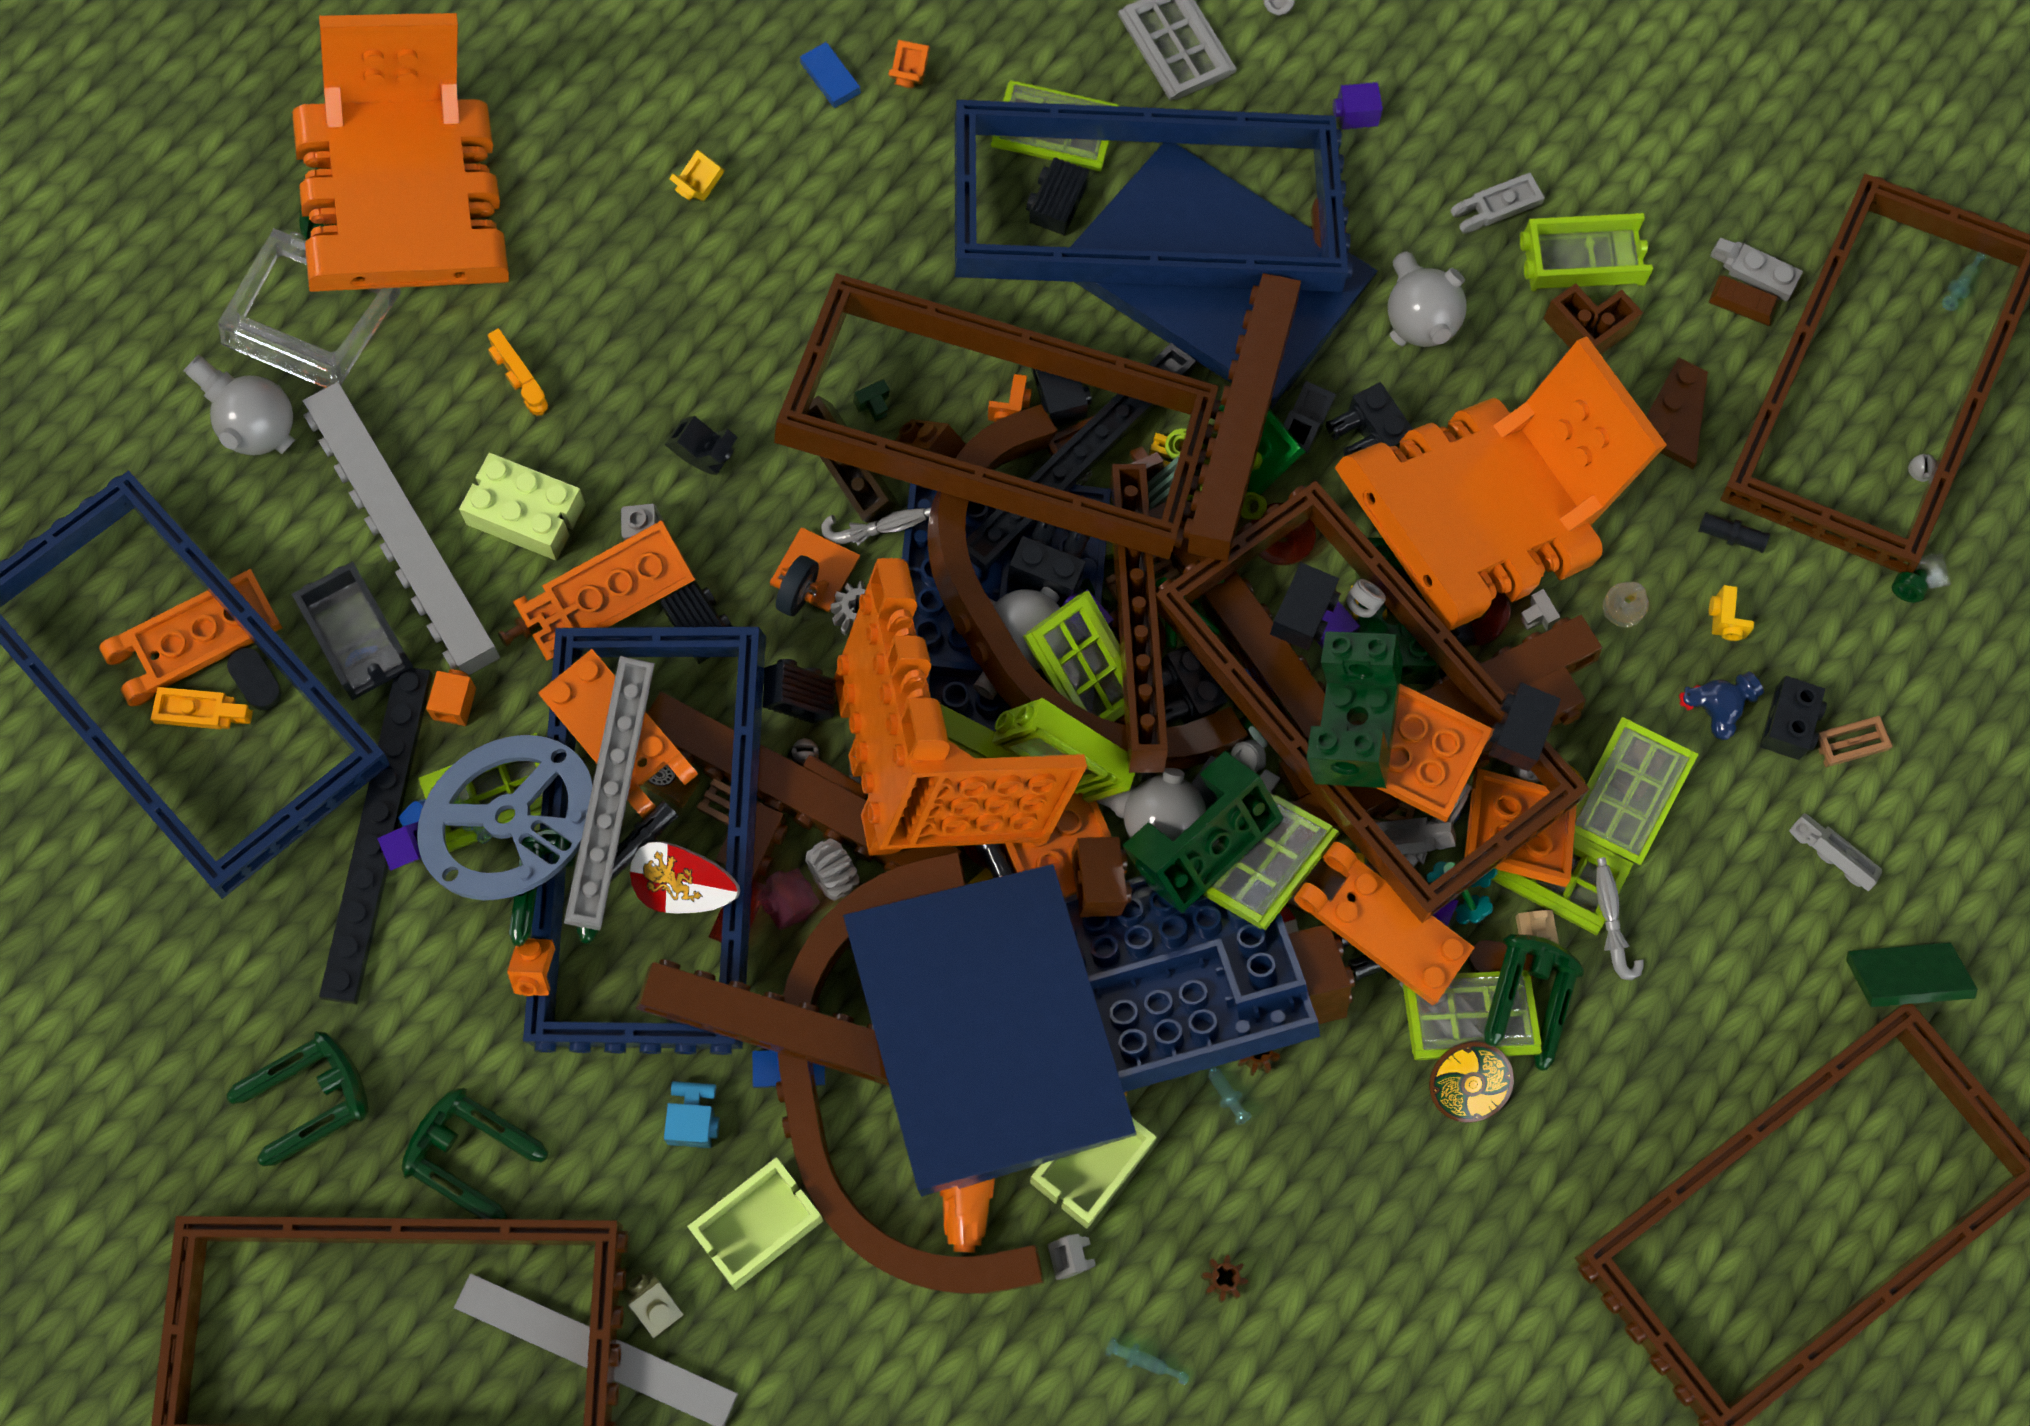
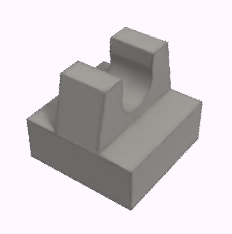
(1540, 612)
(1068, 1256)

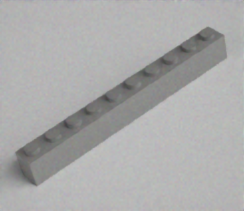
(401, 529)

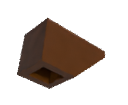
(931, 437)

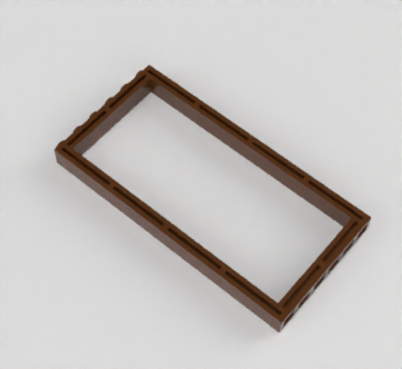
(1943, 221)
(979, 483)
(1473, 681)
(188, 1265)
(1667, 1355)

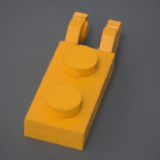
(518, 373)

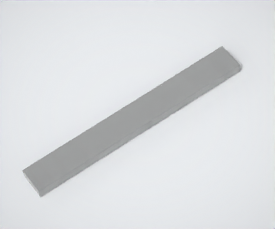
(609, 794)
(571, 1341)

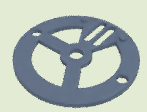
(441, 811)

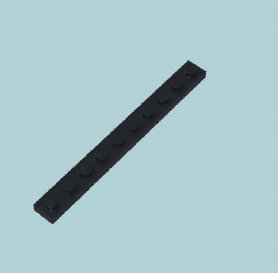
(1072, 461)
(379, 817)

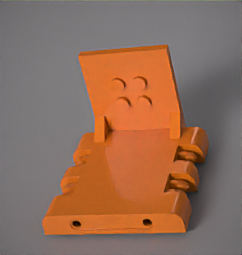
(396, 160)
(1505, 490)
(915, 778)

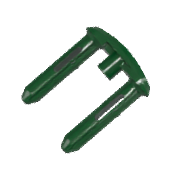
(524, 903)
(1545, 956)
(342, 1074)
(432, 1131)

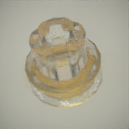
(1632, 612)

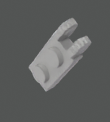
(1499, 202)

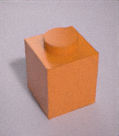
(451, 697)

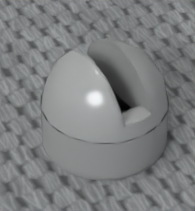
(1918, 467)
(801, 756)

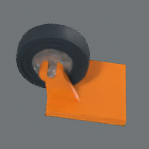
(812, 573)

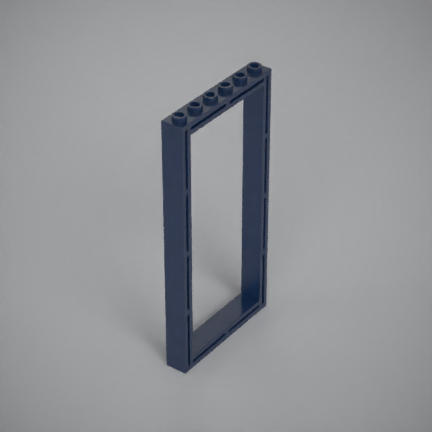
(1159, 126)
(750, 648)
(281, 830)

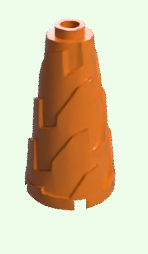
(966, 1214)

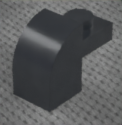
(1309, 415)
(701, 445)

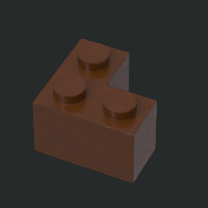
(1576, 316)
(1324, 972)

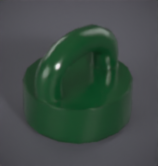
(1911, 586)

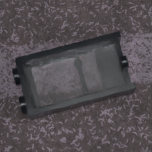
(352, 630)

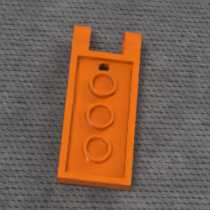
(186, 639)
(582, 702)
(1385, 929)

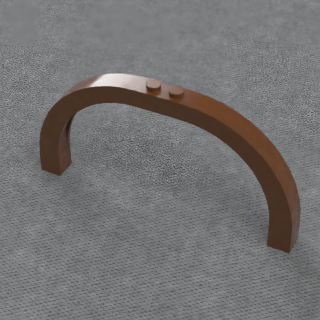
(987, 634)
(804, 1120)

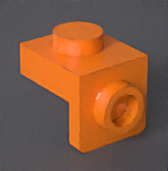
(909, 64)
(1019, 399)
(530, 967)

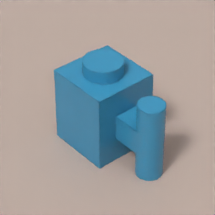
(690, 1122)

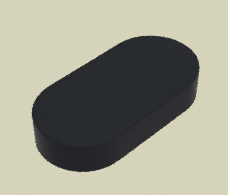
(254, 679)

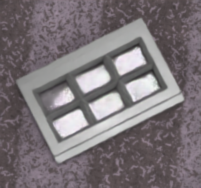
(1177, 45)

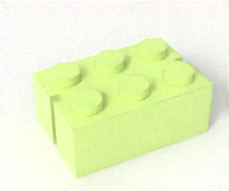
(522, 506)
(1092, 1176)
(755, 1223)

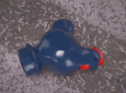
(1723, 701)

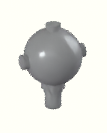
(1425, 303)
(245, 411)
(1020, 613)
(1162, 801)

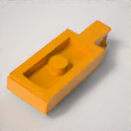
(198, 709)

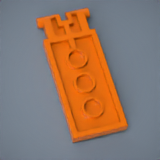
(608, 586)

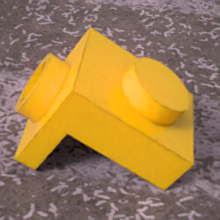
(698, 177)
(1723, 610)

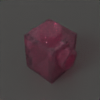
(788, 898)

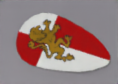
(680, 880)

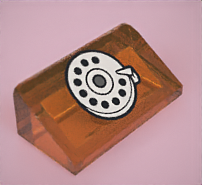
(669, 786)

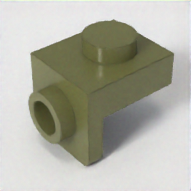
(651, 1303)

